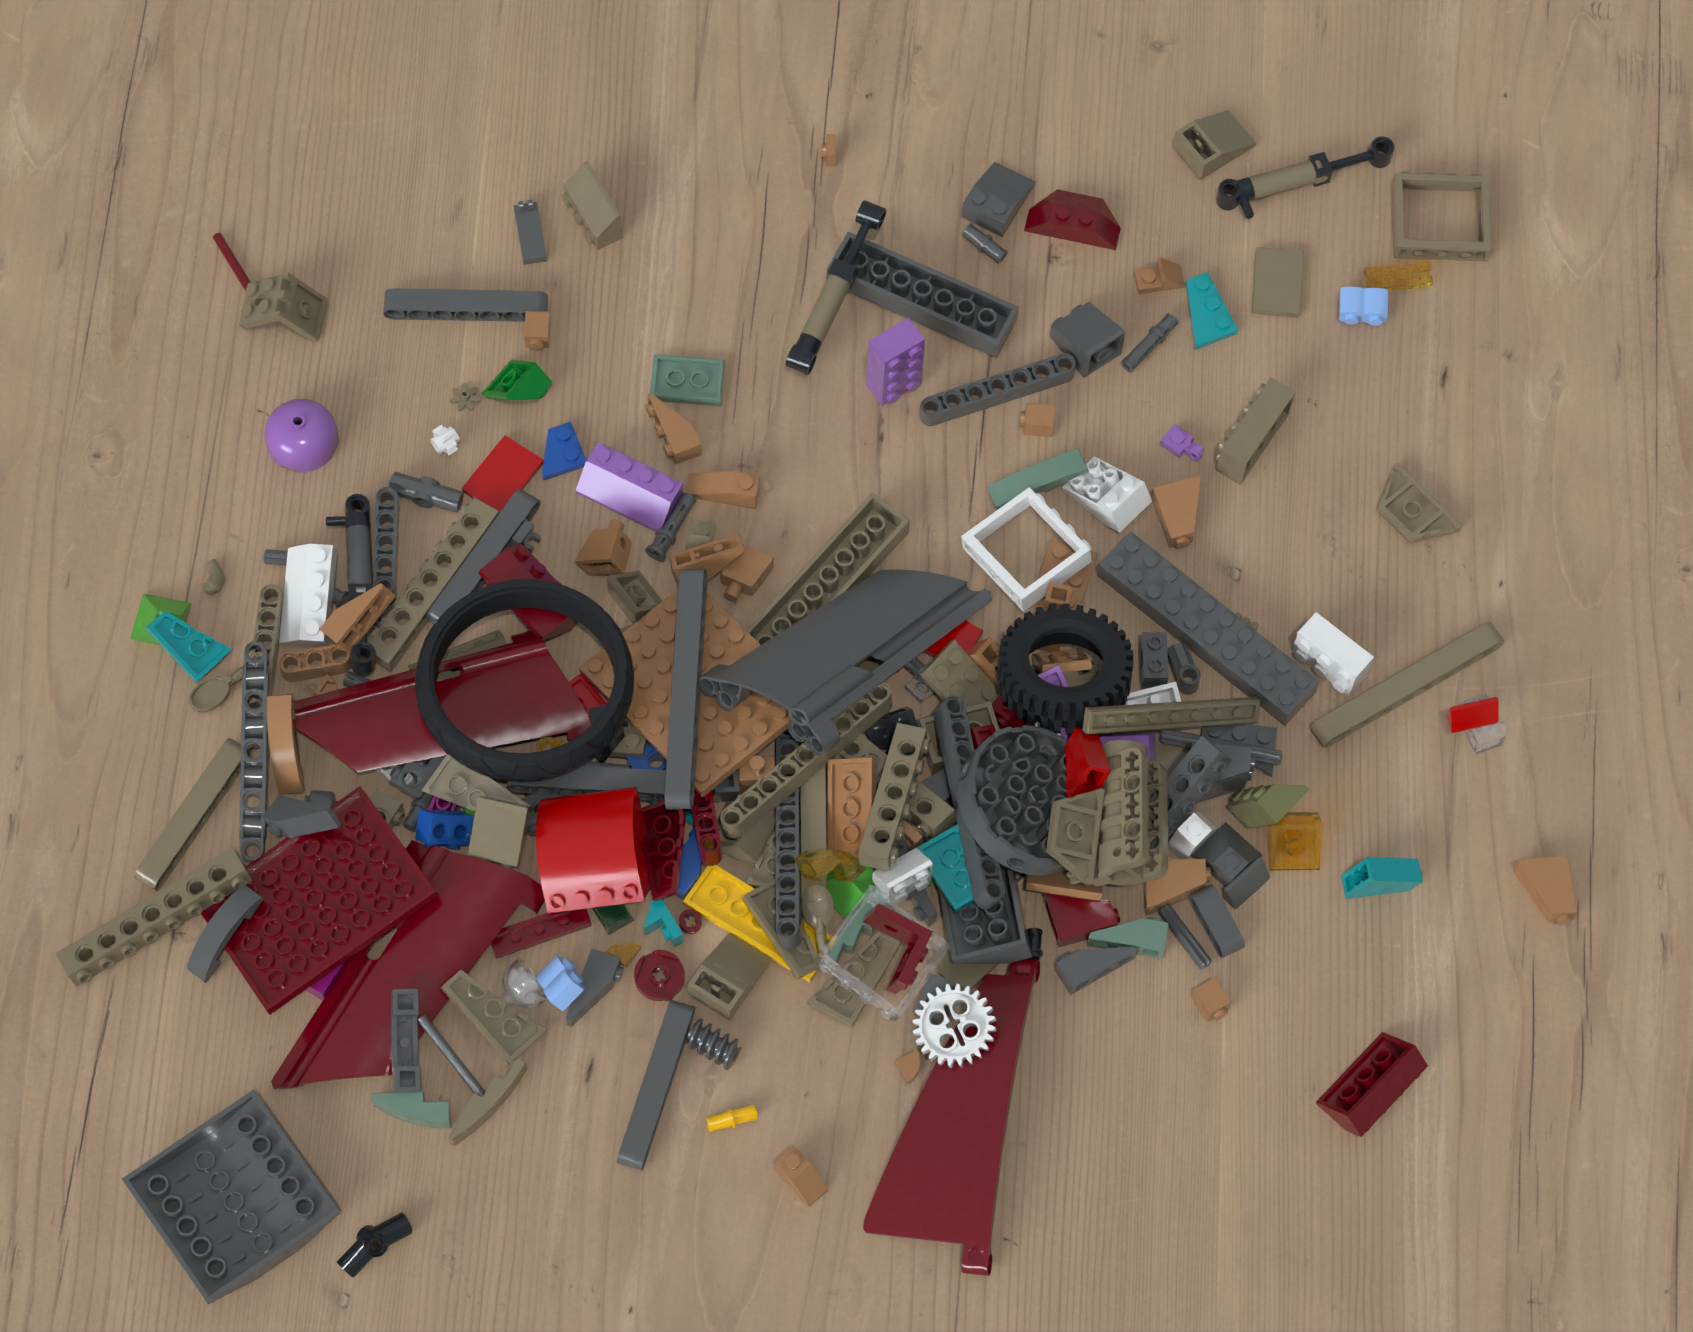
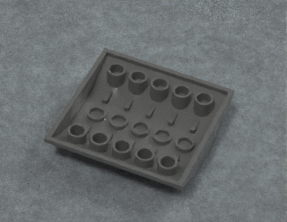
(232, 1198)

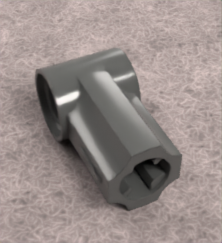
(1184, 666)

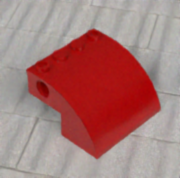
(591, 850)

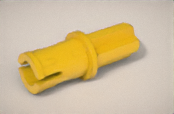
(731, 1118)

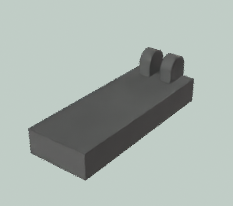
(530, 232)

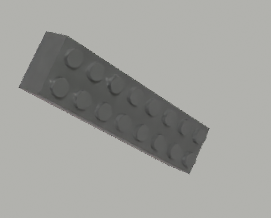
(930, 297)

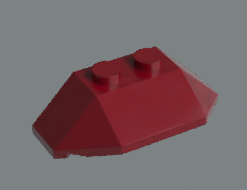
(1074, 219)

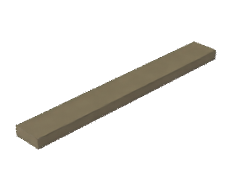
(1170, 715)

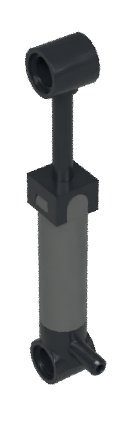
(358, 568)

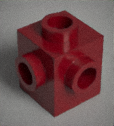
(1005, 717)

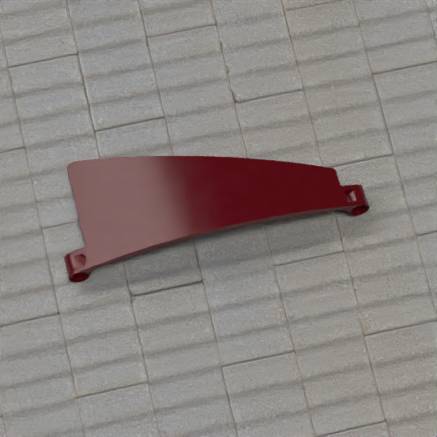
(951, 1149)

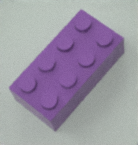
(895, 362)

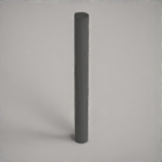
(451, 1056)

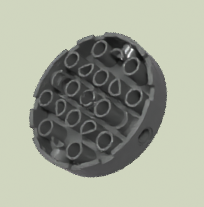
(1009, 796)

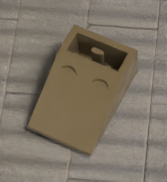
(1212, 142)
(728, 976)

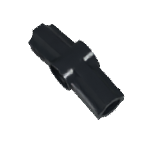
(374, 1243)

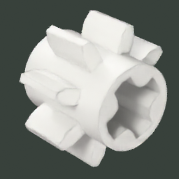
(445, 440)

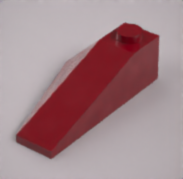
(663, 848)

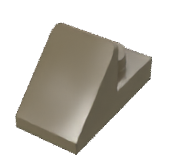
(700, 533)

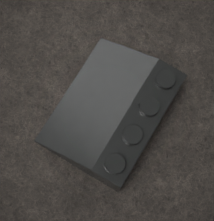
(992, 933)

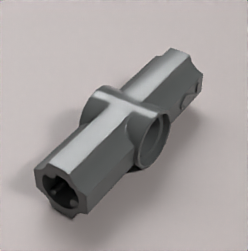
(426, 492)

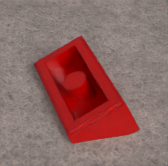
(1473, 715)

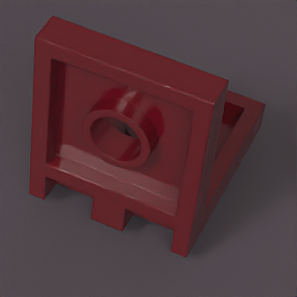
(907, 932)

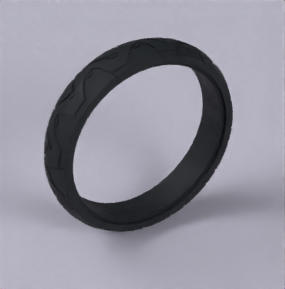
(507, 596)

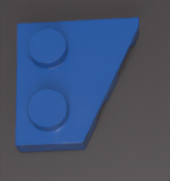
(562, 452)

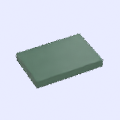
(687, 380)

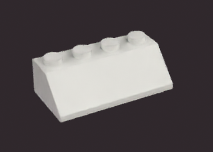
(307, 594)

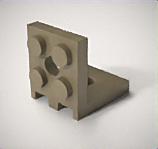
(282, 300)

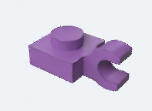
(1180, 442)

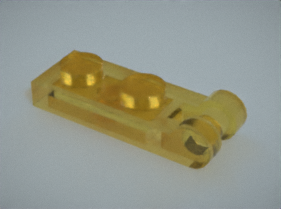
(1399, 276)

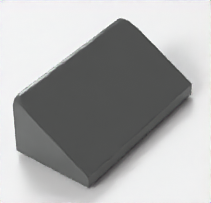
(1246, 883)

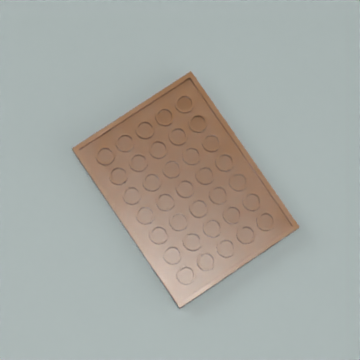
(724, 736)

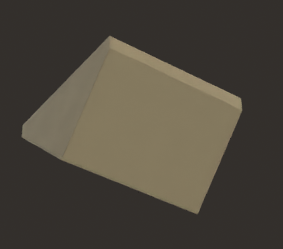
(632, 594)

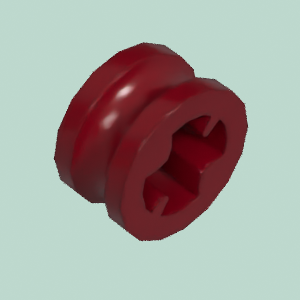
(697, 918)

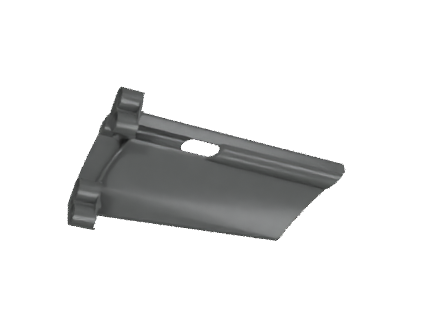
(815, 660)

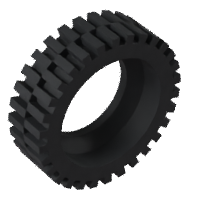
(1058, 704)

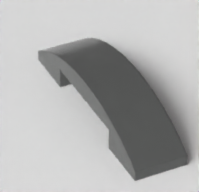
(220, 929)
(405, 1040)

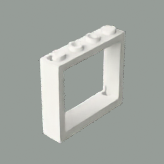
(1026, 597)

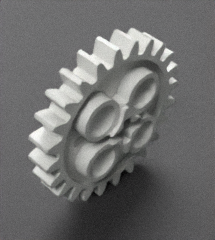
(933, 1035)

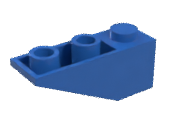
(690, 865)

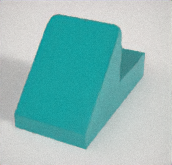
(658, 917)

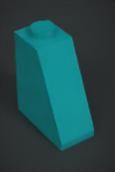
(1381, 876)

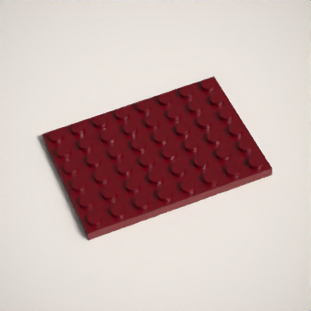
(323, 901)

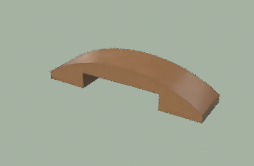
(283, 744)

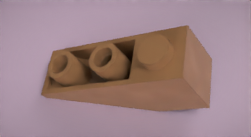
(676, 431)

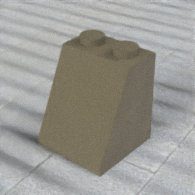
(499, 831)

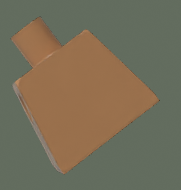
(605, 550)
(746, 573)
(754, 770)

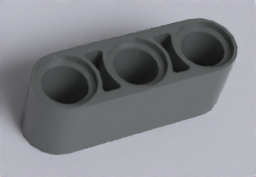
(1216, 921)

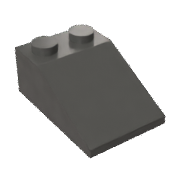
(996, 198)

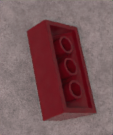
(519, 563)
(1372, 1083)

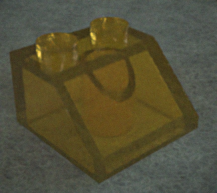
(1295, 842)

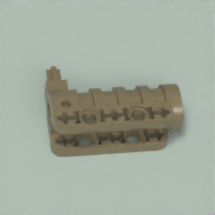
(1127, 818)

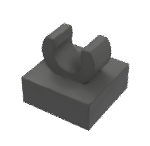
(524, 535)

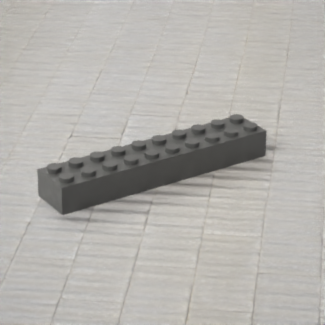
(1207, 628)

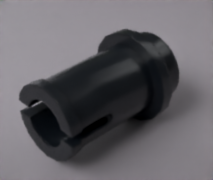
(1035, 942)

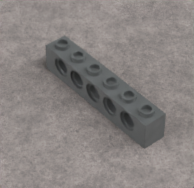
(1191, 782)

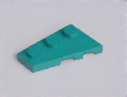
(1208, 312)
(187, 646)

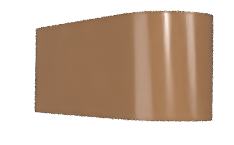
(305, 657)

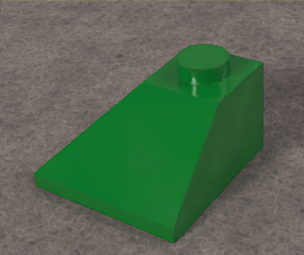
(519, 382)

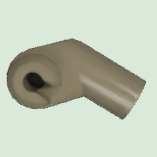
(215, 579)

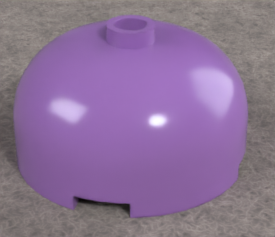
(302, 445)

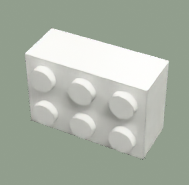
(1332, 654)

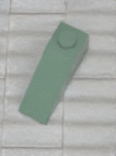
(1144, 934)

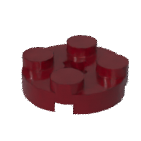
(666, 988)

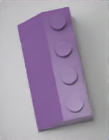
(629, 487)

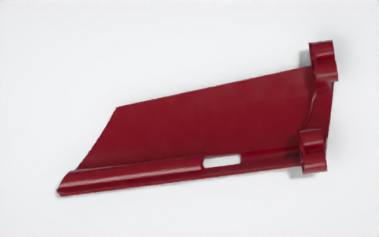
(496, 701)
(449, 934)

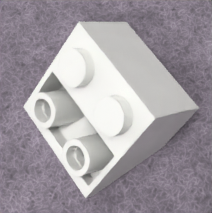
(908, 874)

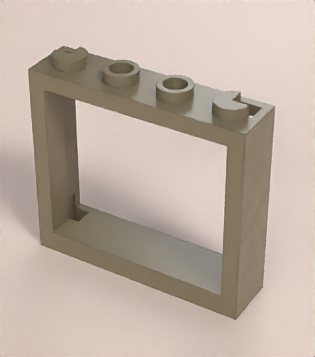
(1440, 248)

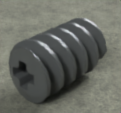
(713, 1044)

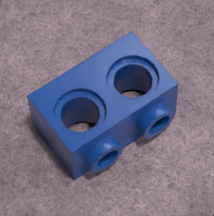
(450, 826)

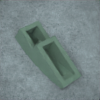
(413, 1109)

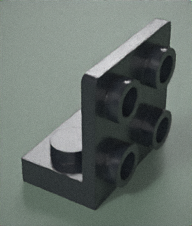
(882, 731)

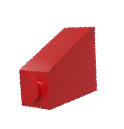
(1085, 763)

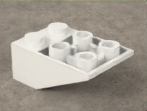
(1109, 494)

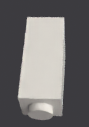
(1191, 835)

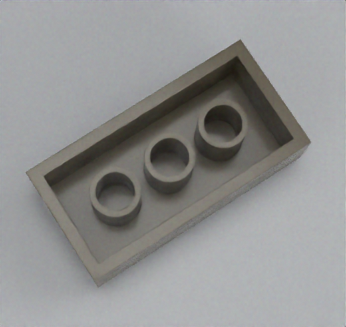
(1255, 430)

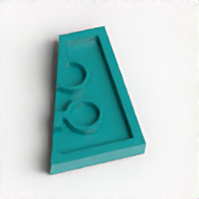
(949, 867)

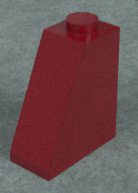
(1076, 918)

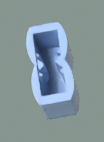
(1363, 305)
(560, 982)

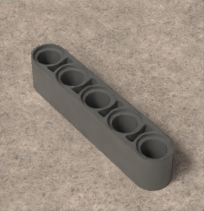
(386, 535)

